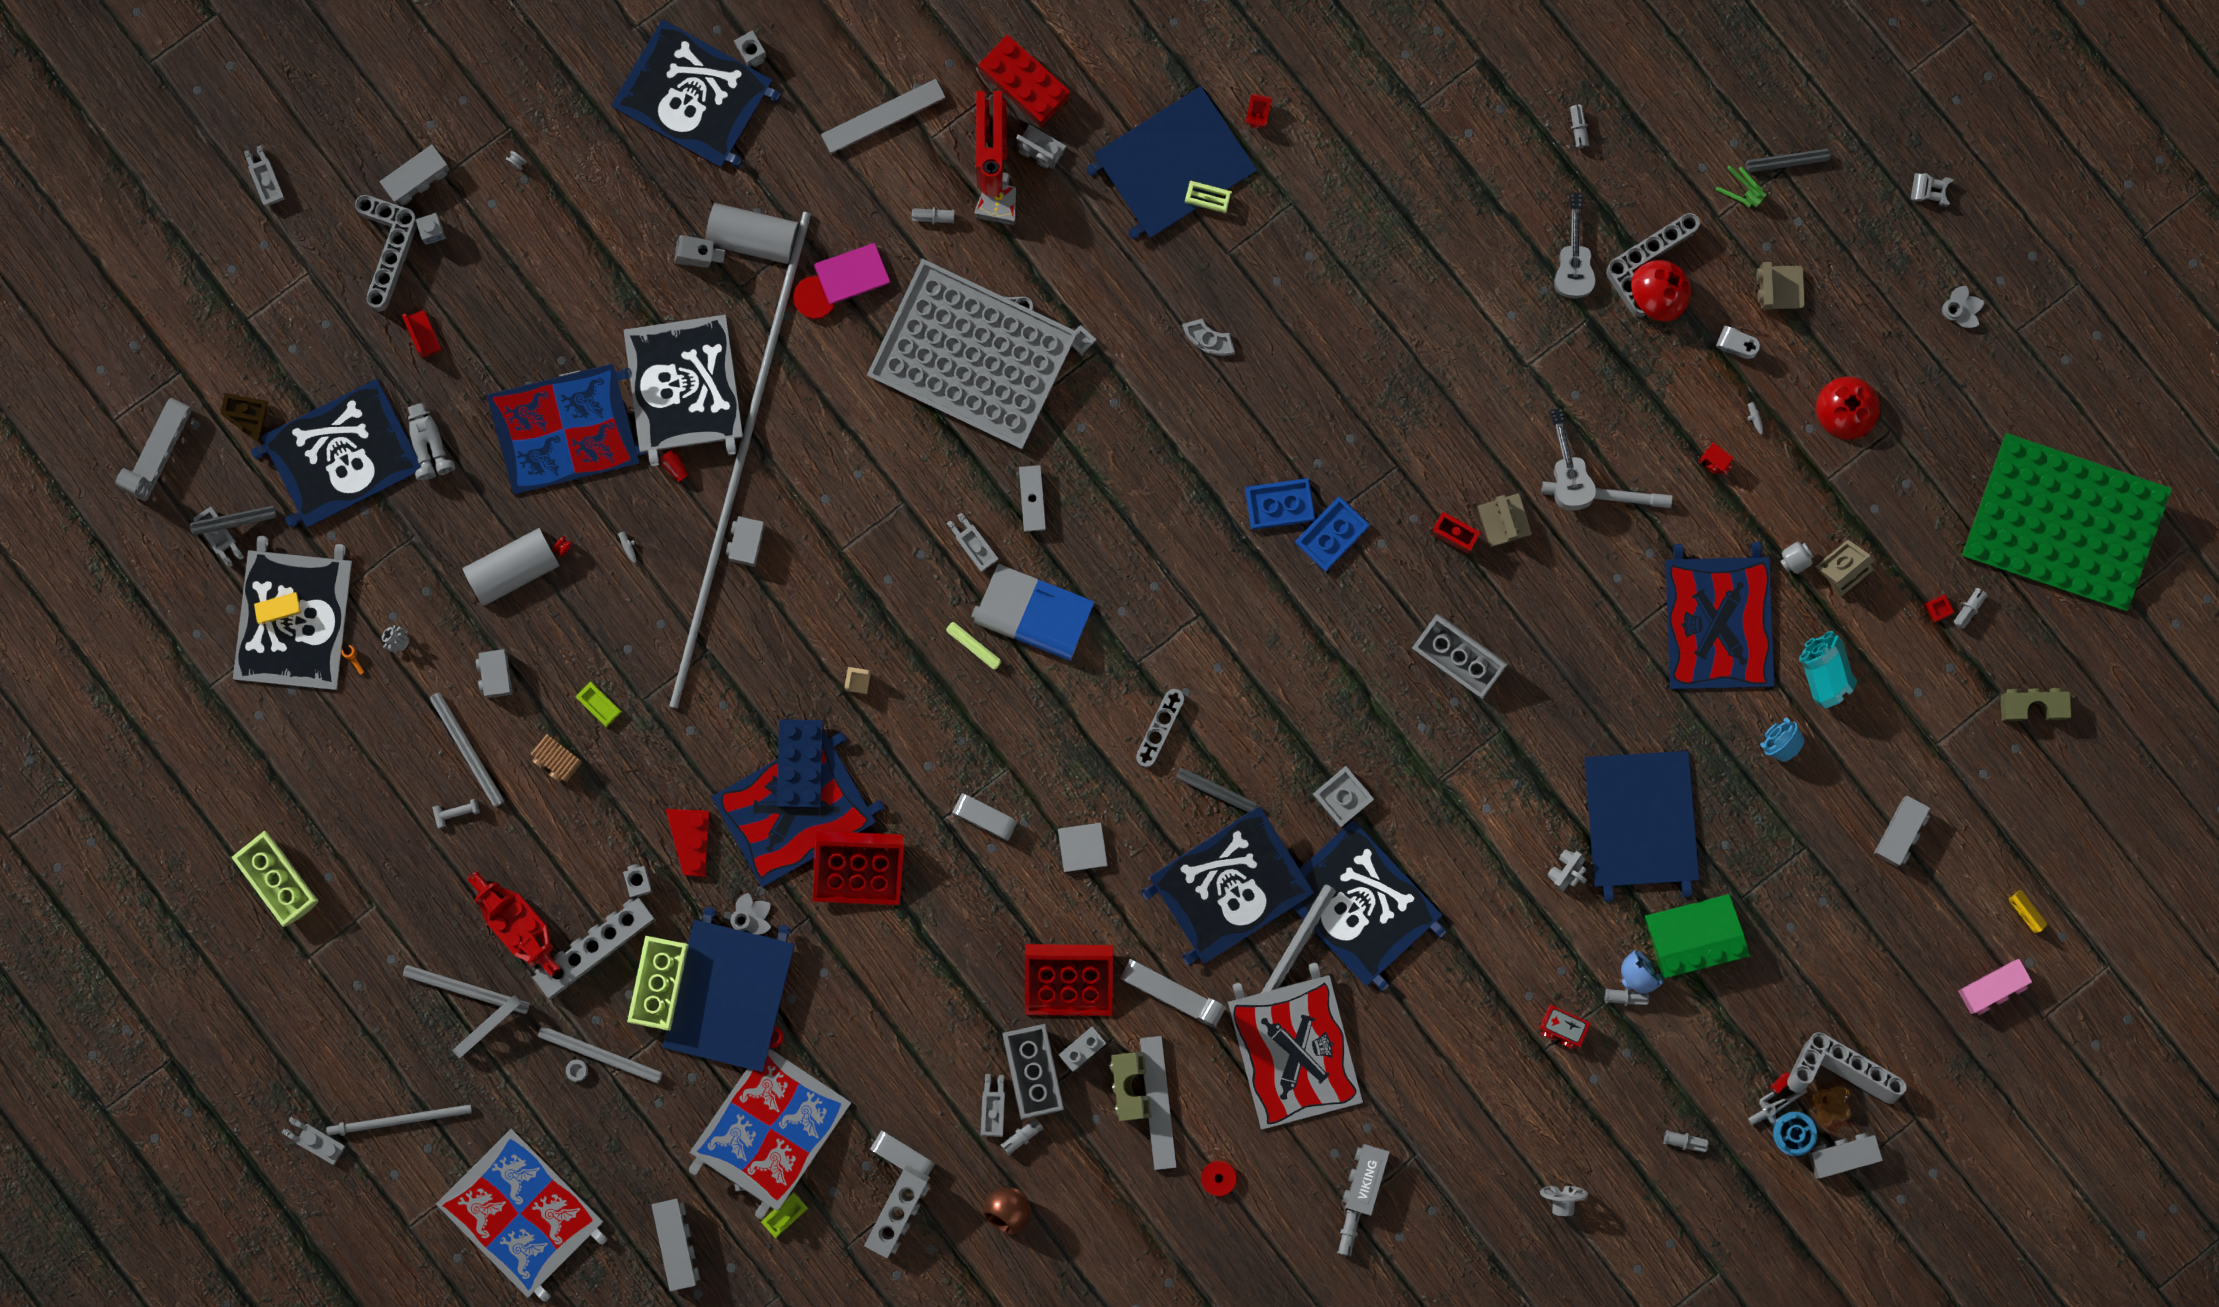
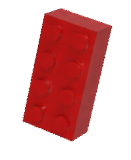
(1024, 80)

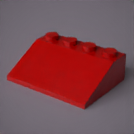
(857, 868)
(1068, 979)

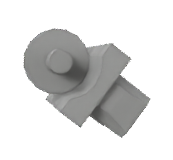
(1571, 873)

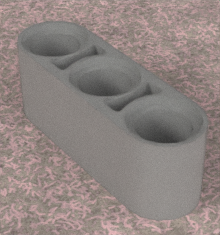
(984, 817)
(900, 1154)

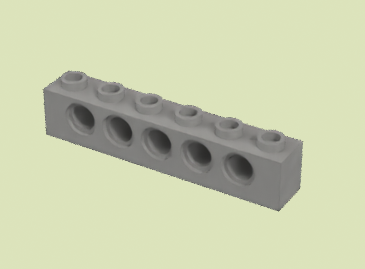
(642, 919)

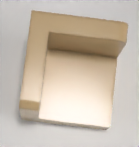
(857, 680)

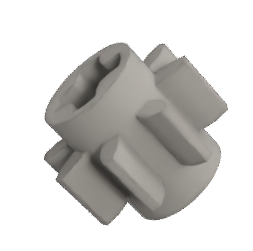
(395, 639)

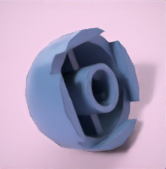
(1639, 973)

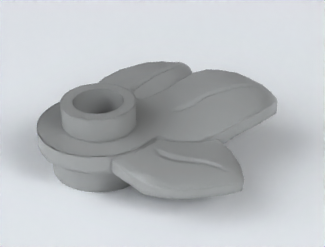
(1965, 306)
(754, 914)

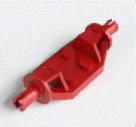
(515, 923)

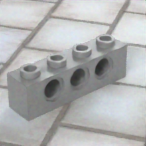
(878, 1240)

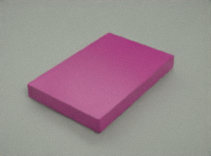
(852, 273)

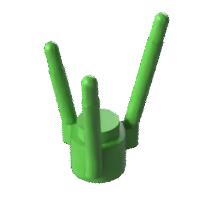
(1754, 194)

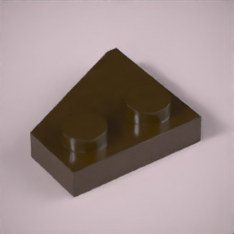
(245, 413)

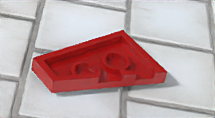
(690, 839)

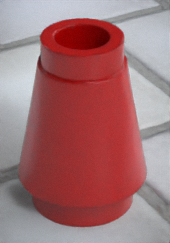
(673, 465)

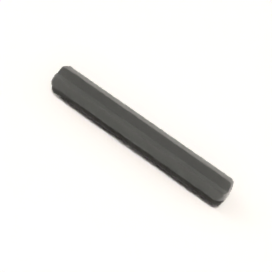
(1787, 160)
(232, 520)
(1215, 790)

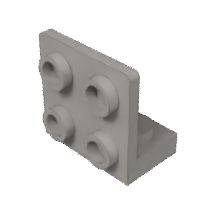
(1040, 146)

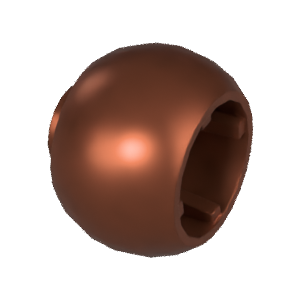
(1007, 1210)

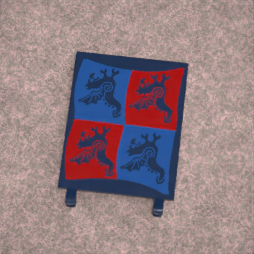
(564, 428)

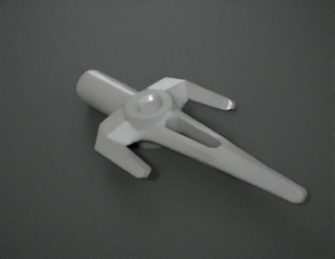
(1769, 1110)

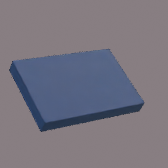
(1280, 504)
(1332, 534)

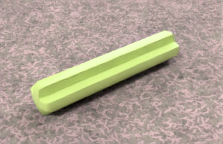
(973, 645)

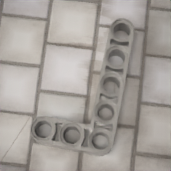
(390, 248)
(1645, 255)
(156, 451)
(1202, 1009)
(1844, 1067)

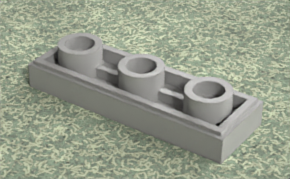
(1032, 486)

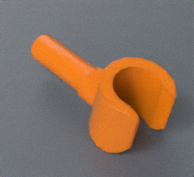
(352, 657)

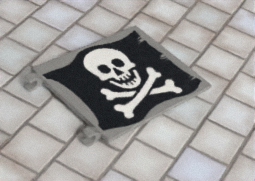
(683, 385)
(304, 646)

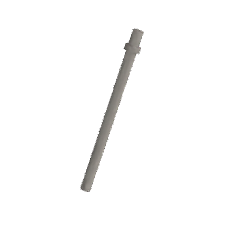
(344, 1128)

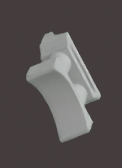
(1922, 189)

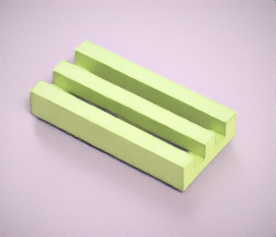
(1223, 209)

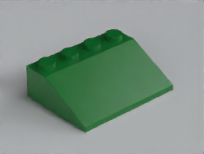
(1696, 936)

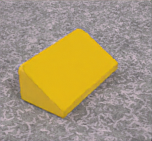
(277, 608)
(2028, 911)

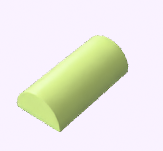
(275, 879)
(658, 983)

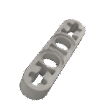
(1163, 729)
(487, 1026)

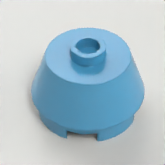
(1783, 740)
(1795, 1133)

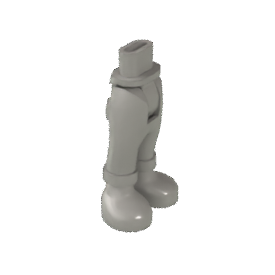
(424, 431)

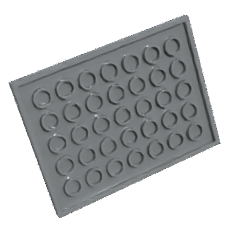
(972, 353)

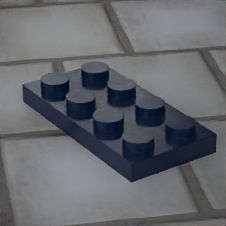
(800, 763)

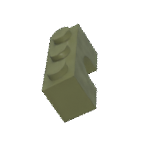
(2054, 703)
(1125, 1068)

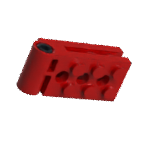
(990, 160)

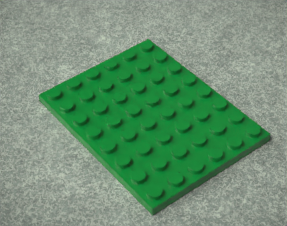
(2066, 521)

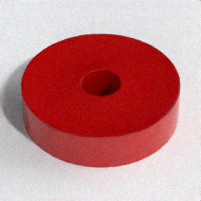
(1211, 1185)

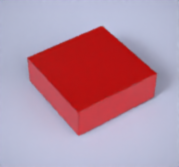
(1939, 608)
(1780, 1083)

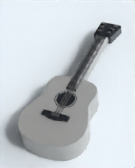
(1575, 274)
(1573, 486)

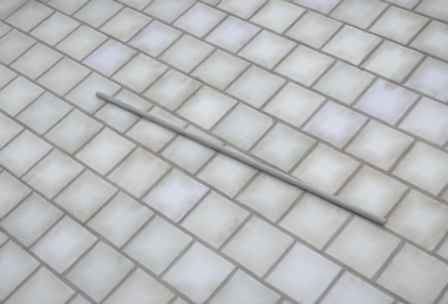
(740, 460)

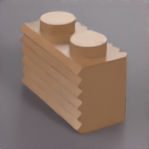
(555, 758)

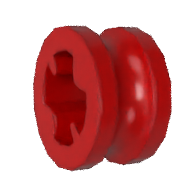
(562, 546)

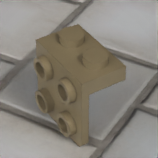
(1780, 286)

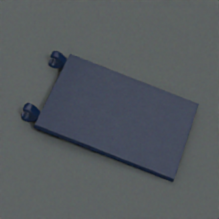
(1165, 153)
(1641, 820)
(729, 994)

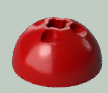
(1661, 290)
(1840, 414)

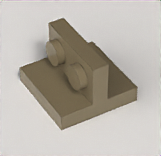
(1504, 520)
(1845, 567)

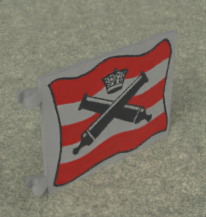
(1294, 1050)

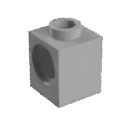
(746, 41)
(643, 889)

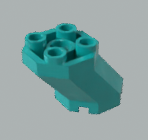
(1827, 669)

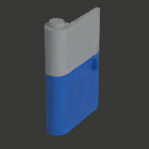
(1033, 612)

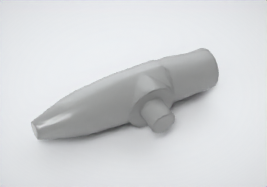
(1755, 417)
(627, 545)

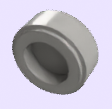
(577, 1070)

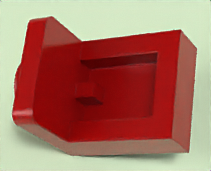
(1258, 110)

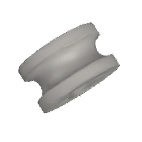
(516, 160)

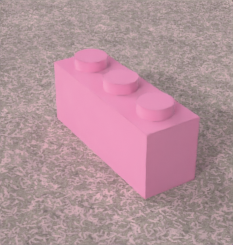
(1995, 987)

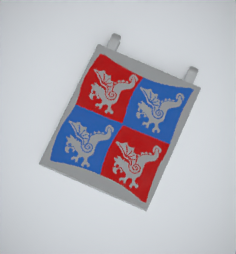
(769, 1130)
(520, 1214)

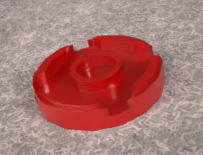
(811, 299)

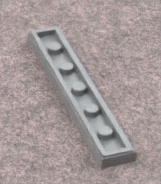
(883, 116)
(1157, 1090)

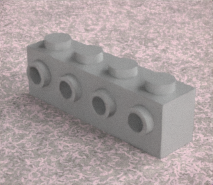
(674, 1244)

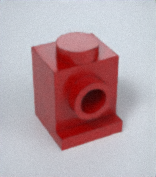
(1716, 460)

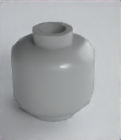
(1797, 557)

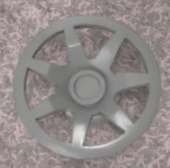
(1563, 1201)

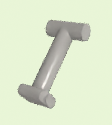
(441, 816)

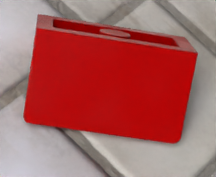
(422, 333)

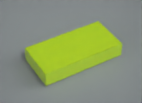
(598, 704)
(790, 1210)

